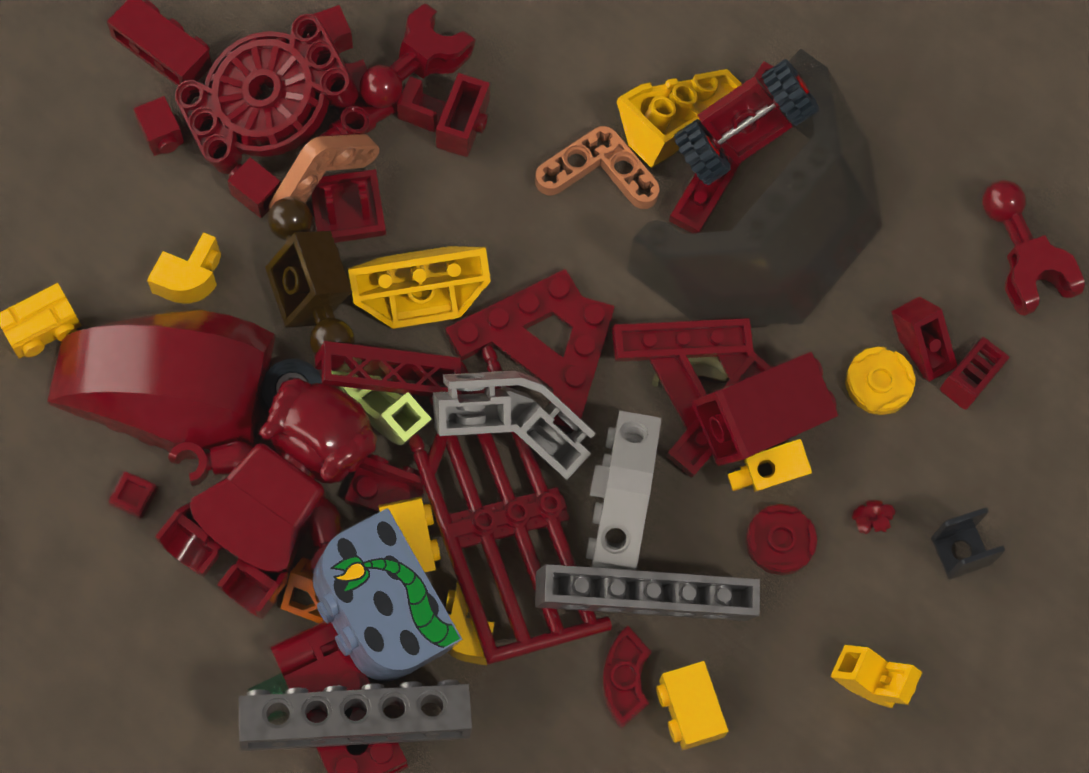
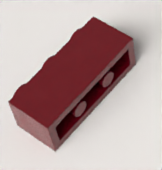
(159, 41)

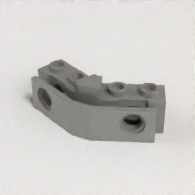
(511, 412)
(626, 487)

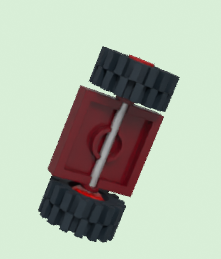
(745, 121)

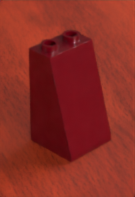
(765, 409)

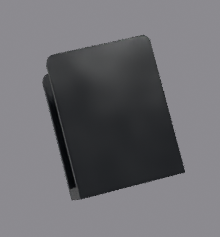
(964, 529)

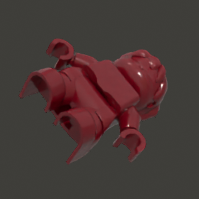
(270, 496)

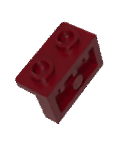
(381, 484)

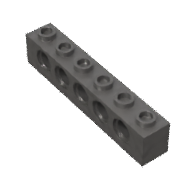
(647, 593)
(338, 730)

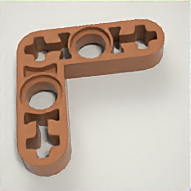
(323, 155)
(602, 157)

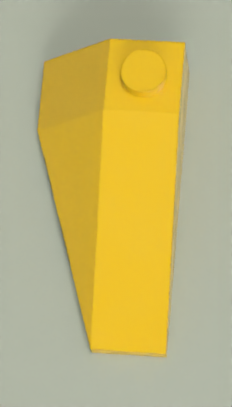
(658, 112)

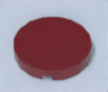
(781, 539)

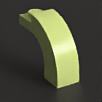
(390, 413)

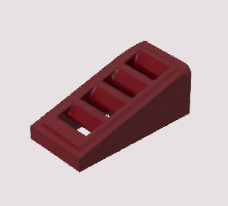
(960, 387)

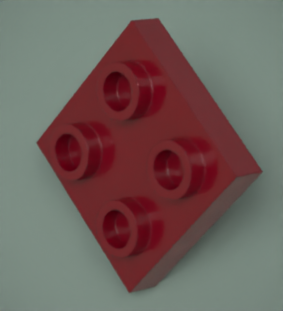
(349, 206)

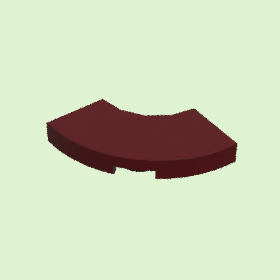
(622, 677)

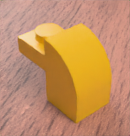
(187, 280)
(469, 648)
(875, 678)

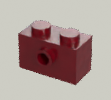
(463, 115)

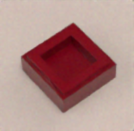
(133, 494)

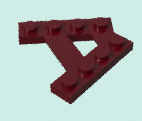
(506, 325)
(668, 350)

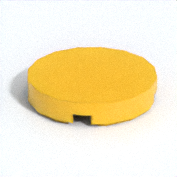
(880, 381)

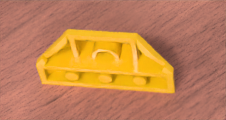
(420, 285)

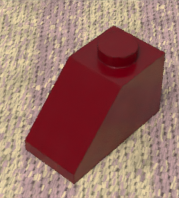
(925, 337)

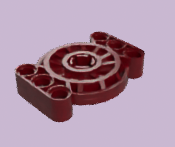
(287, 115)

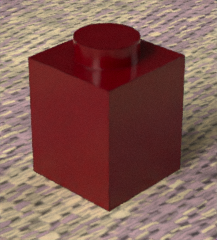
(159, 126)
(253, 186)

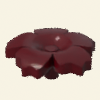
(873, 516)

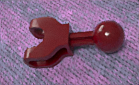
(420, 52)
(1030, 257)

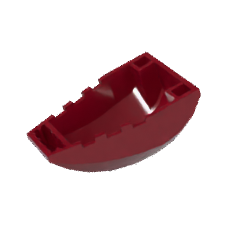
(167, 377)

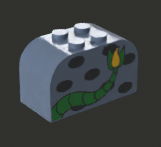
(381, 601)

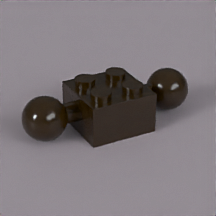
(307, 274)

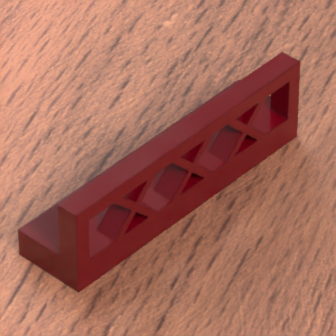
(386, 363)

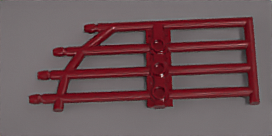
(497, 521)

